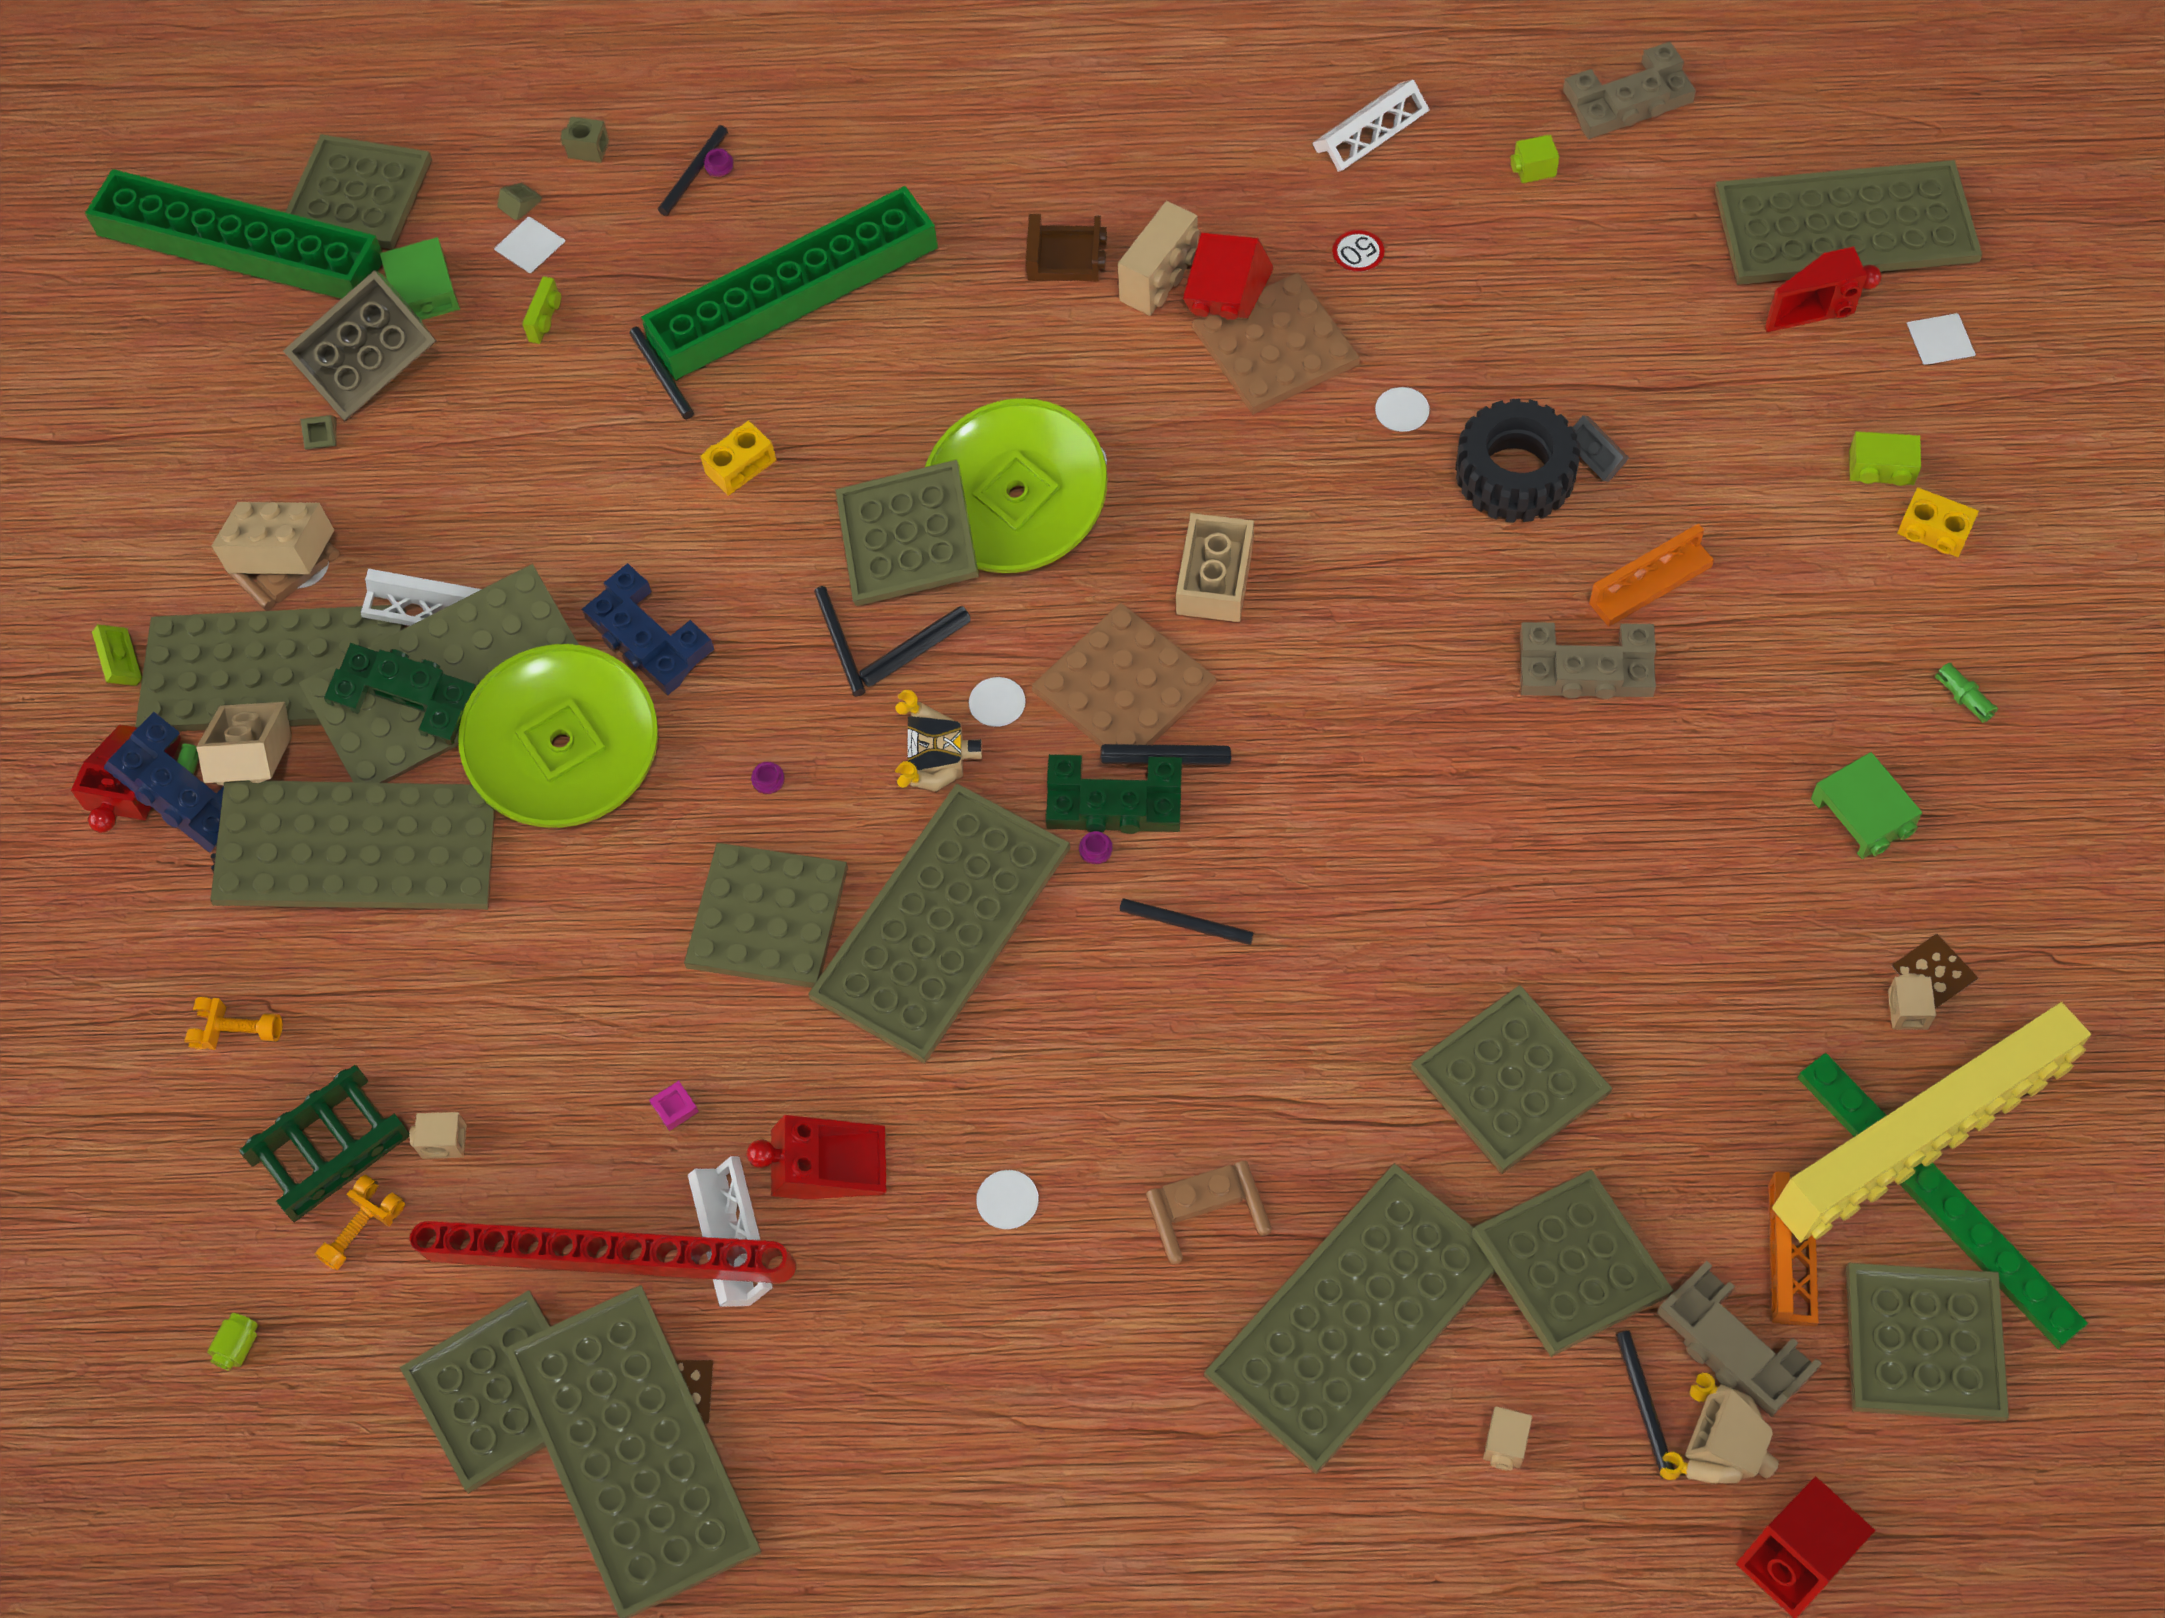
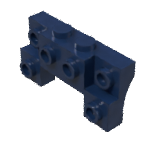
(639, 638)
(165, 783)

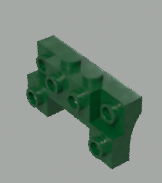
(404, 682)
(1112, 803)

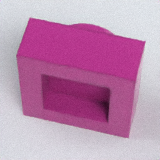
(673, 1105)

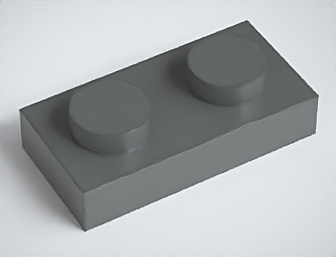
(1598, 449)

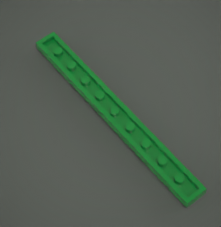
(1952, 1211)

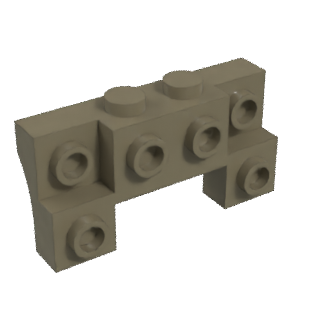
(1631, 98)
(1587, 670)
(1731, 1348)

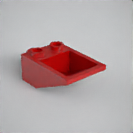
(1822, 290)
(102, 792)
(832, 1158)

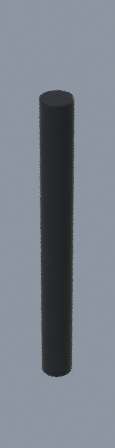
(692, 171)
(661, 373)
(839, 641)
(1186, 921)
(1644, 1399)

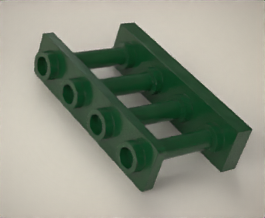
(332, 1174)

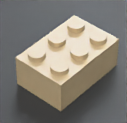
(1158, 258)
(273, 537)
(1215, 567)
(244, 742)

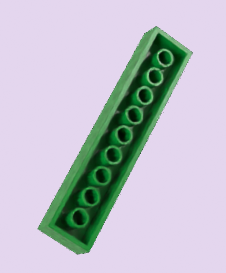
(233, 234)
(789, 282)

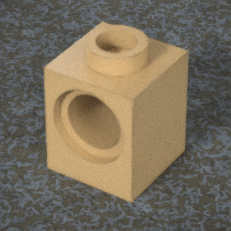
(1911, 1002)
(438, 1135)
(1507, 1438)

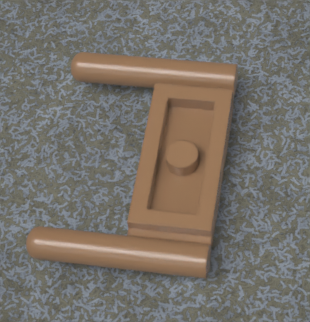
(279, 586)
(1202, 1195)

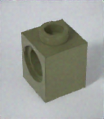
(585, 139)

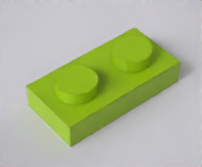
(541, 309)
(116, 655)

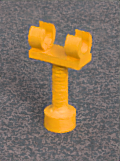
(268, 1027)
(363, 1190)

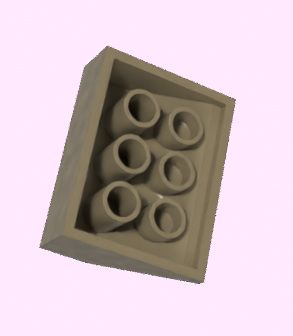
(360, 345)

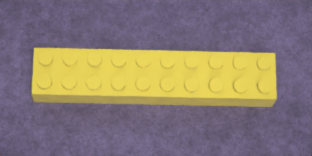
(1930, 1123)

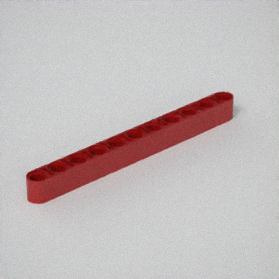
(615, 1260)

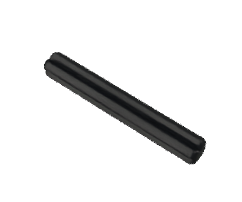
(914, 646)
(1190, 754)

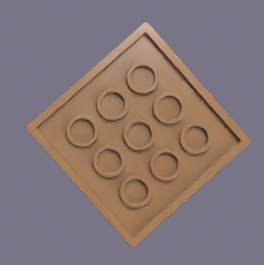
(1280, 347)
(1123, 682)

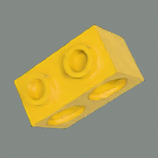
(739, 460)
(1939, 518)

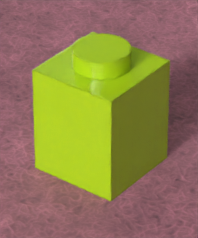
(1535, 159)

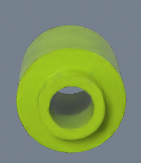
(233, 1341)

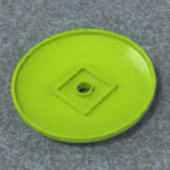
(1033, 448)
(548, 694)

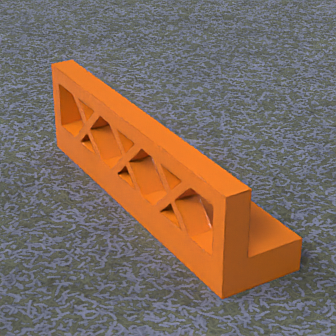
(1650, 576)
(1781, 1256)

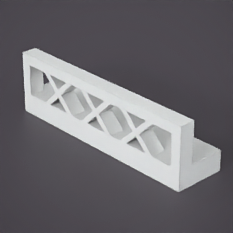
(1364, 117)
(409, 591)
(717, 1219)

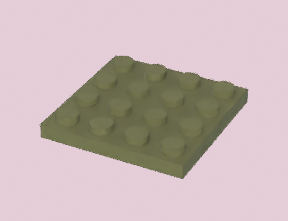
(360, 186)
(906, 533)
(766, 915)
(1511, 1079)
(1571, 1262)
(1926, 1342)
(475, 1394)

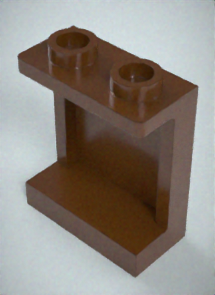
(1064, 251)

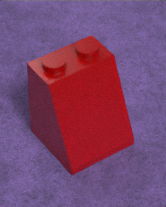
(1227, 276)
(1805, 1547)

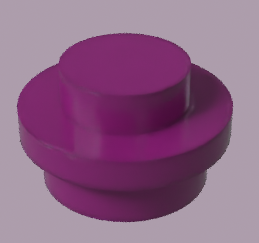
(718, 162)
(767, 777)
(1095, 847)

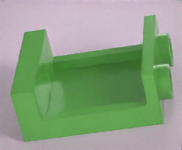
(421, 278)
(1869, 804)

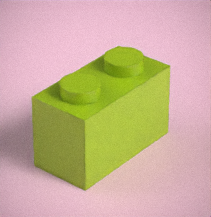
(1885, 458)

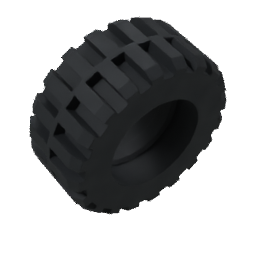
(1525, 428)

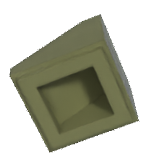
(517, 200)
(319, 432)

